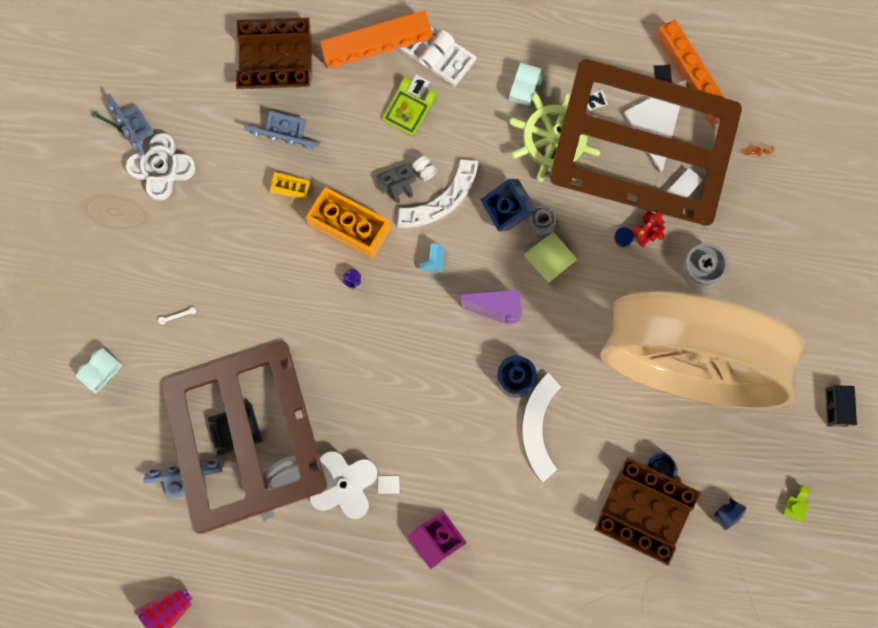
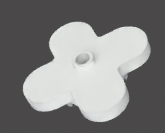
(160, 180)
(352, 498)

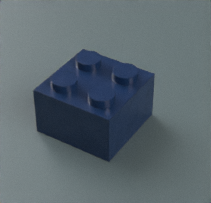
(508, 205)

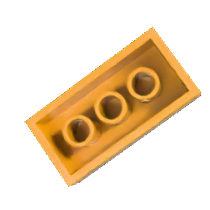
(348, 223)

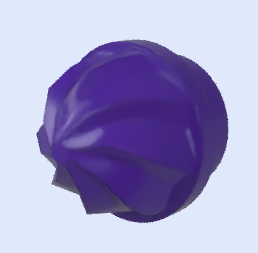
(352, 278)

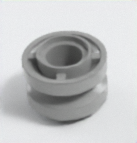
(544, 212)

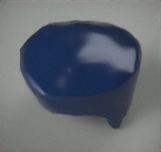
(664, 464)
(729, 514)

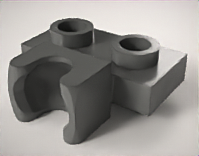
(397, 181)

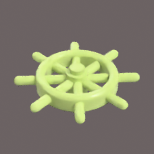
(551, 135)

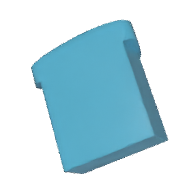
(435, 259)

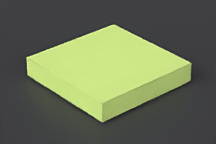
(550, 257)

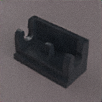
(841, 406)

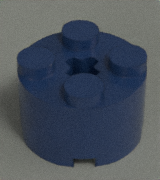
(520, 366)

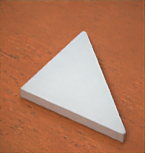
(656, 118)

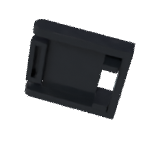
(221, 432)

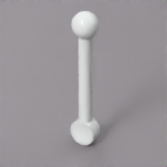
(162, 320)

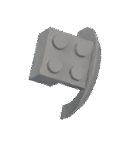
(286, 472)

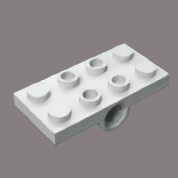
(442, 56)

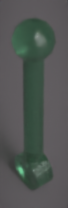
(95, 114)

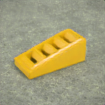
(288, 192)

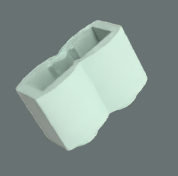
(525, 84)
(98, 370)

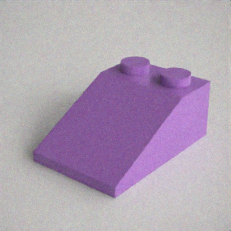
(498, 305)

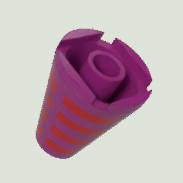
(164, 611)

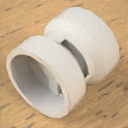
(425, 168)

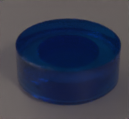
(623, 237)

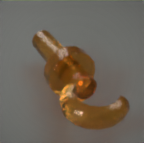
(758, 151)

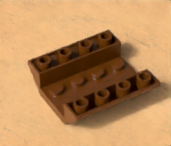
(274, 53)
(646, 511)

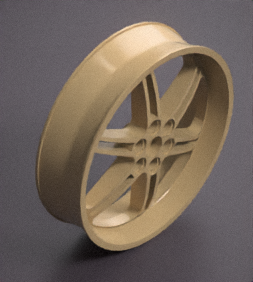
(703, 350)

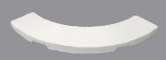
(445, 202)
(533, 425)

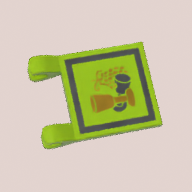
(407, 110)

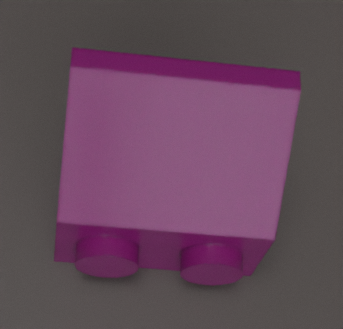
(436, 539)

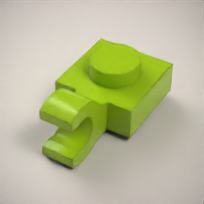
(796, 507)

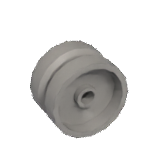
(712, 258)

